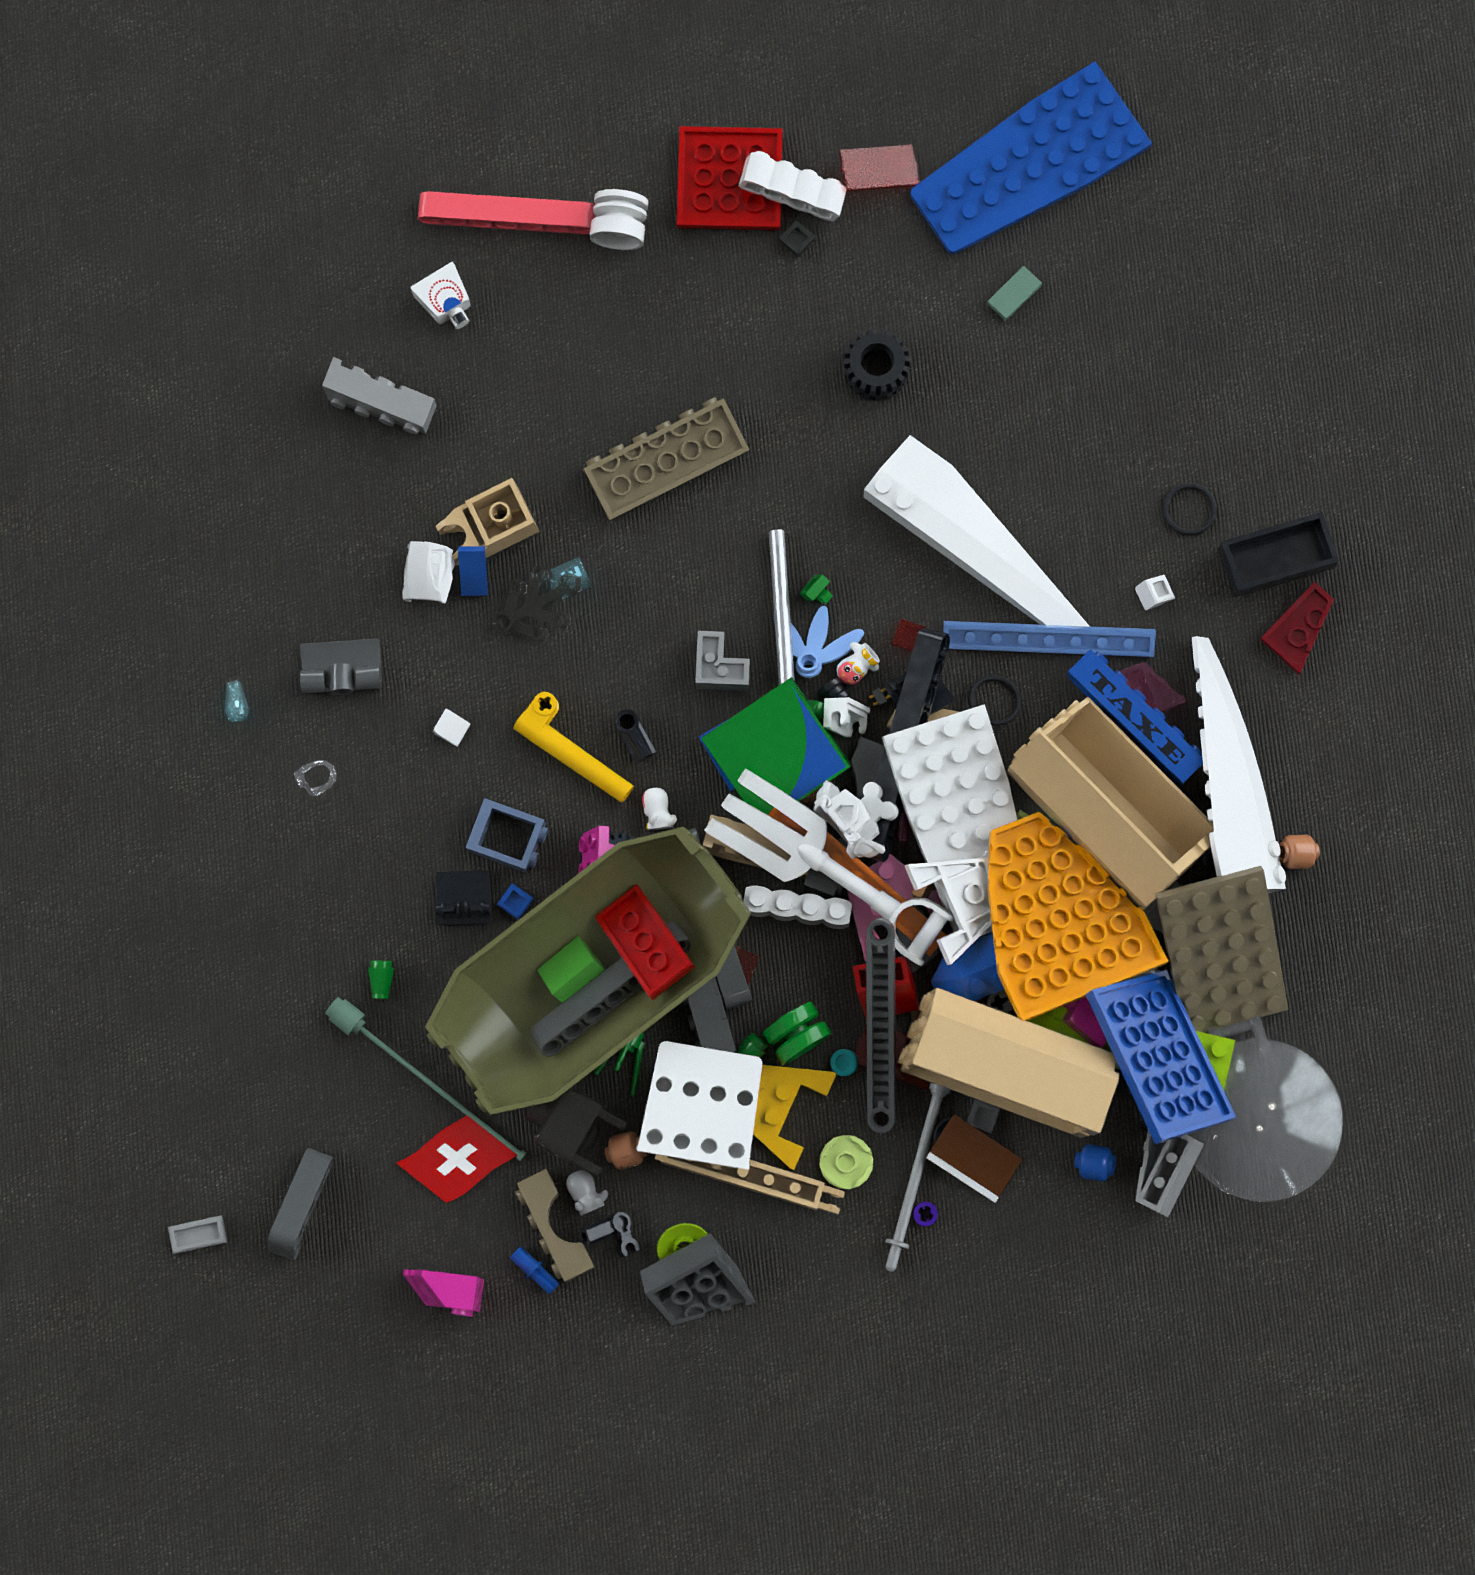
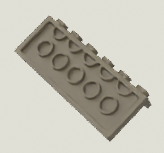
(665, 458)

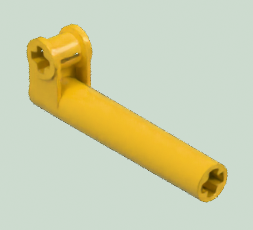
(535, 727)

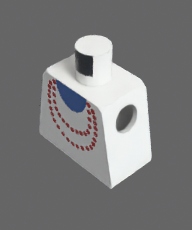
(443, 296)

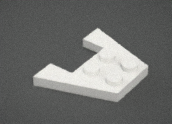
(967, 895)

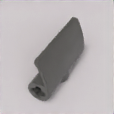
(340, 666)

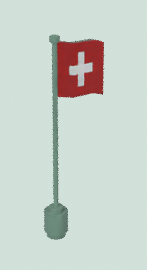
(457, 1154)

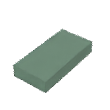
(1014, 293)

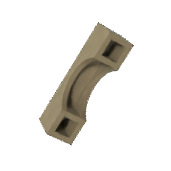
(539, 1194)

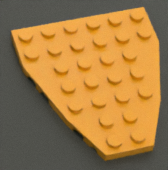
(1059, 919)

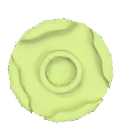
(846, 1162)

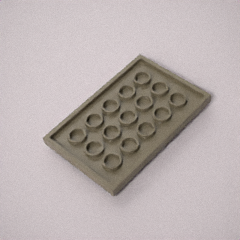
(1223, 949)

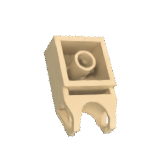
(483, 523)

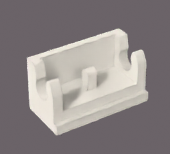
(842, 714)

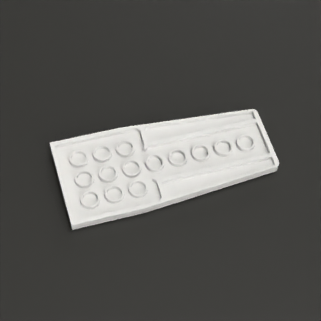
(951, 786)

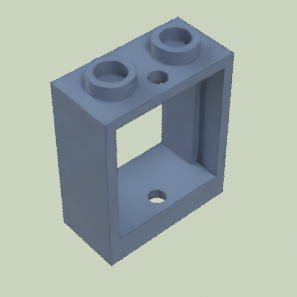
(481, 826)

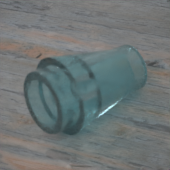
(236, 705)

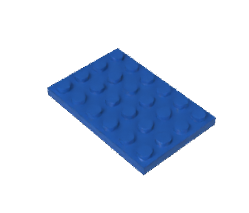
(1160, 1056)

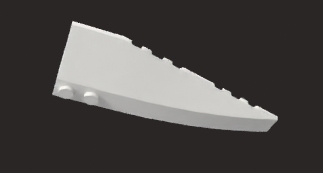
(948, 515)
(1239, 804)

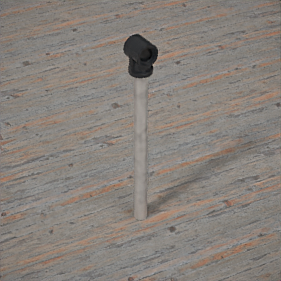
(781, 605)

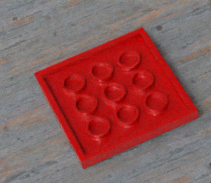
(710, 178)

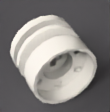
(619, 219)

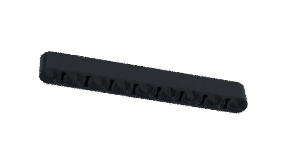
(912, 710)

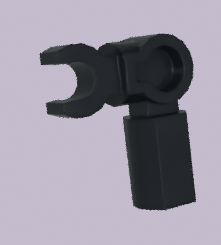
(616, 1225)

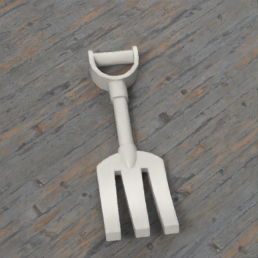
(808, 853)

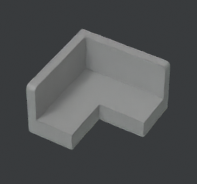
(716, 672)

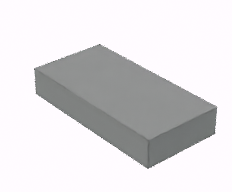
(197, 1234)

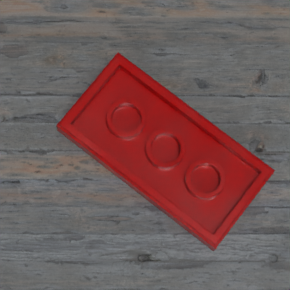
(644, 942)

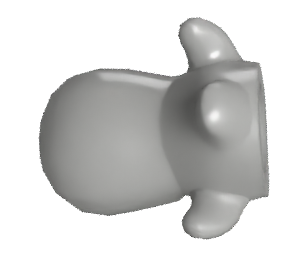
(582, 1189)

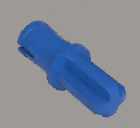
(534, 1270)

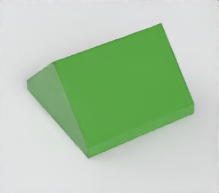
(570, 969)

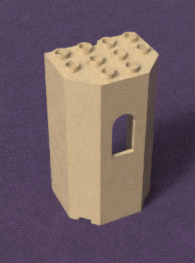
(1112, 800)
(1010, 1063)

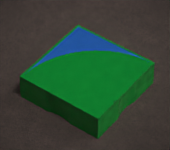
(779, 743)

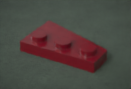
(1298, 627)

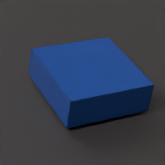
(515, 901)

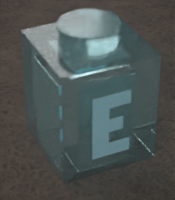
(575, 567)

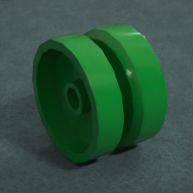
(795, 1030)

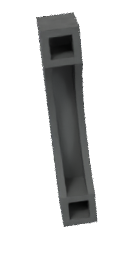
(865, 768)

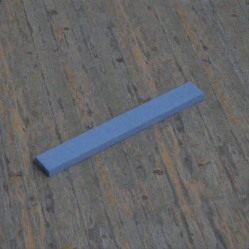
(1050, 638)

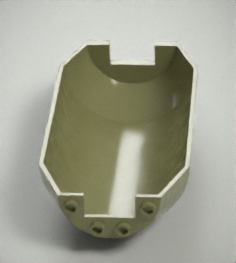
(501, 996)

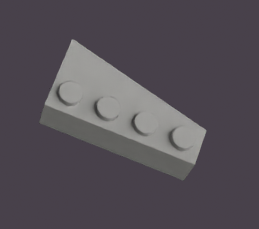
(378, 398)

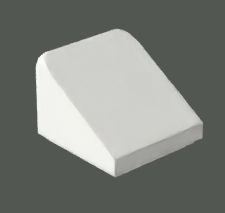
(1154, 592)
(451, 727)

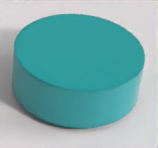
(844, 1062)

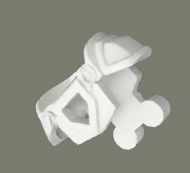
(855, 818)

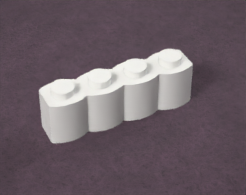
(792, 186)
(806, 908)

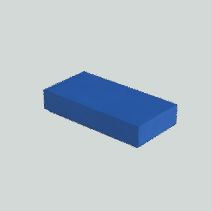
(472, 570)

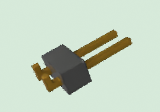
(879, 697)

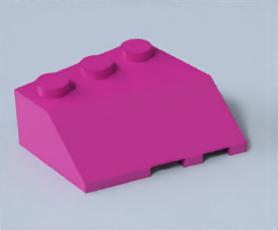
(447, 1290)

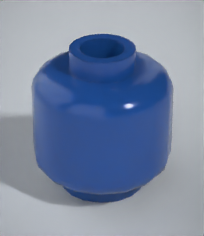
(1095, 1162)

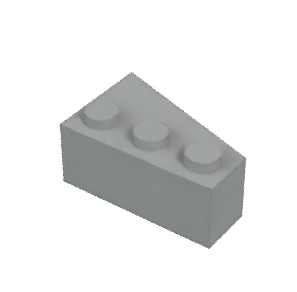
(1165, 1171)

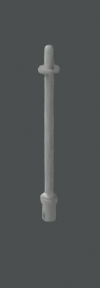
(938, 1093)

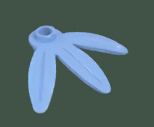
(813, 653)

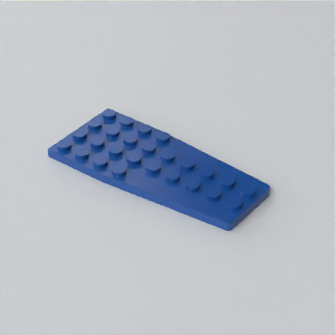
(1031, 160)

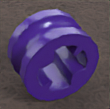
(917, 1216)

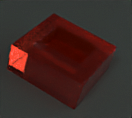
(906, 635)

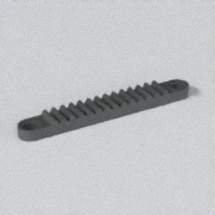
(881, 1025)

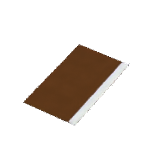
(974, 1158)

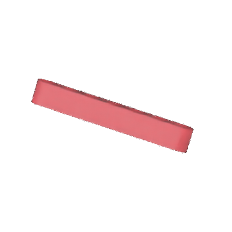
(505, 212)

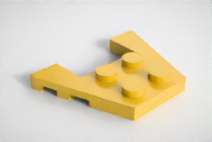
(775, 1097)

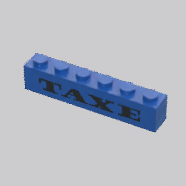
(1136, 717)

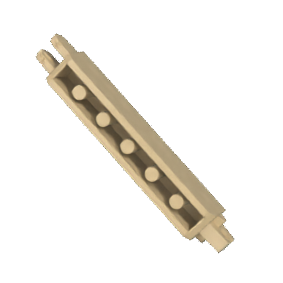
(763, 1180)

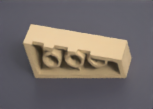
(721, 850)

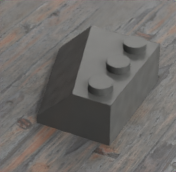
(695, 1282)

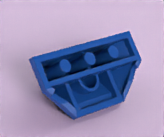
(972, 973)

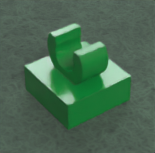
(816, 589)

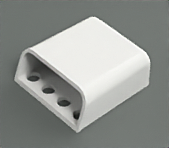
(702, 1105)

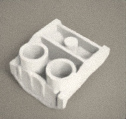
(427, 572)

